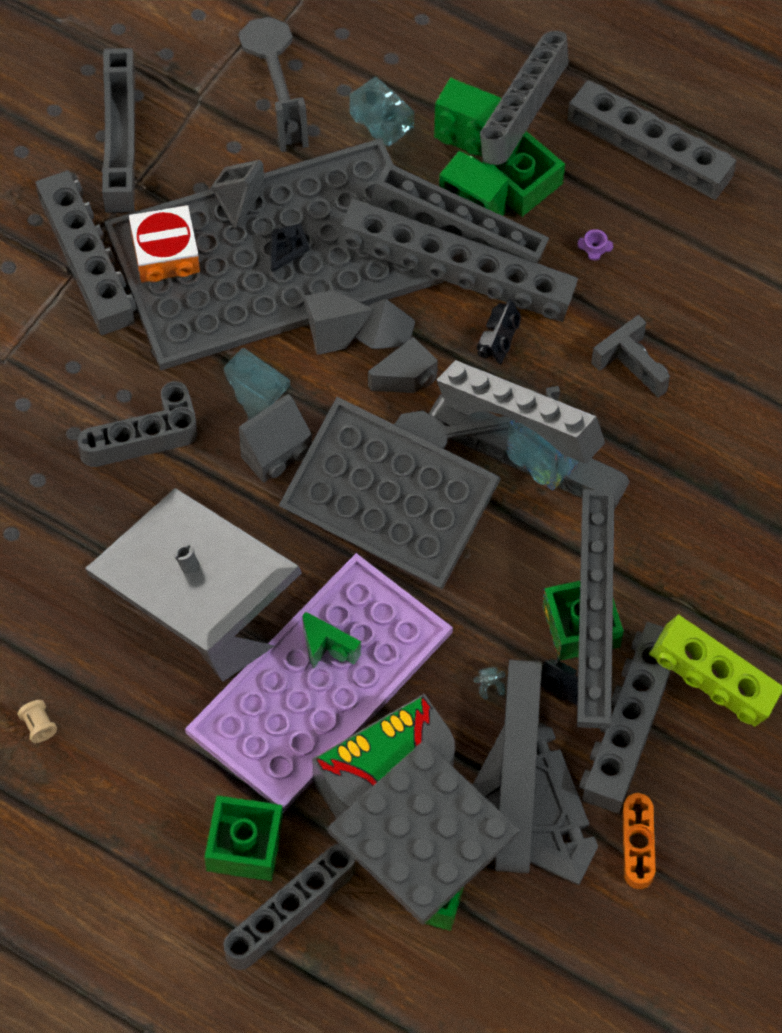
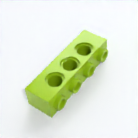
(733, 671)

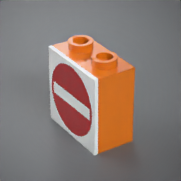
(164, 244)

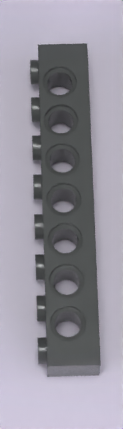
(457, 260)

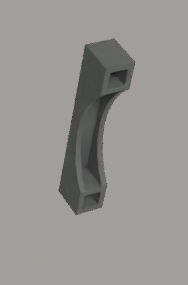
(119, 151)
(563, 426)

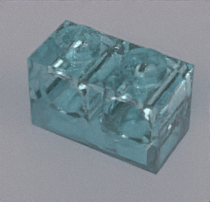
(386, 116)

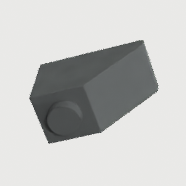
(404, 370)

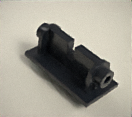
(504, 322)
(560, 679)

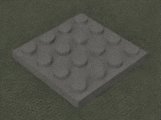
(423, 832)

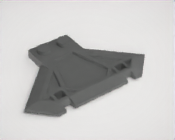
(555, 809)

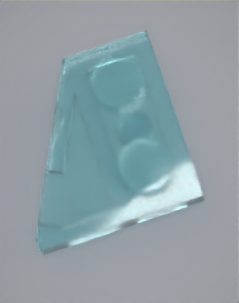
(254, 382)

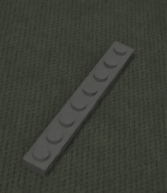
(596, 609)

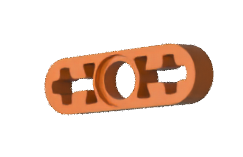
(630, 863)

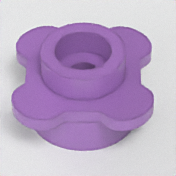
(595, 237)

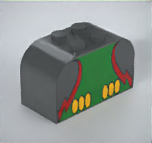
(366, 757)

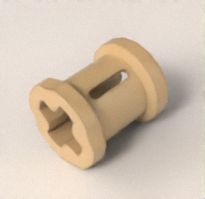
(37, 721)

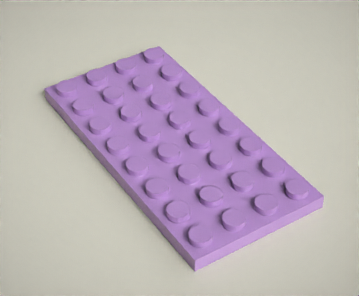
(287, 713)

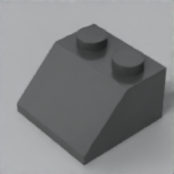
(274, 439)

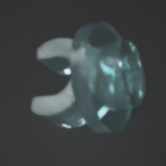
(488, 677)

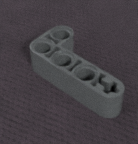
(137, 430)

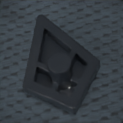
(287, 245)

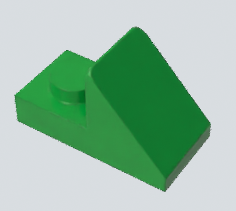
(323, 636)

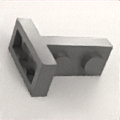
(625, 346)

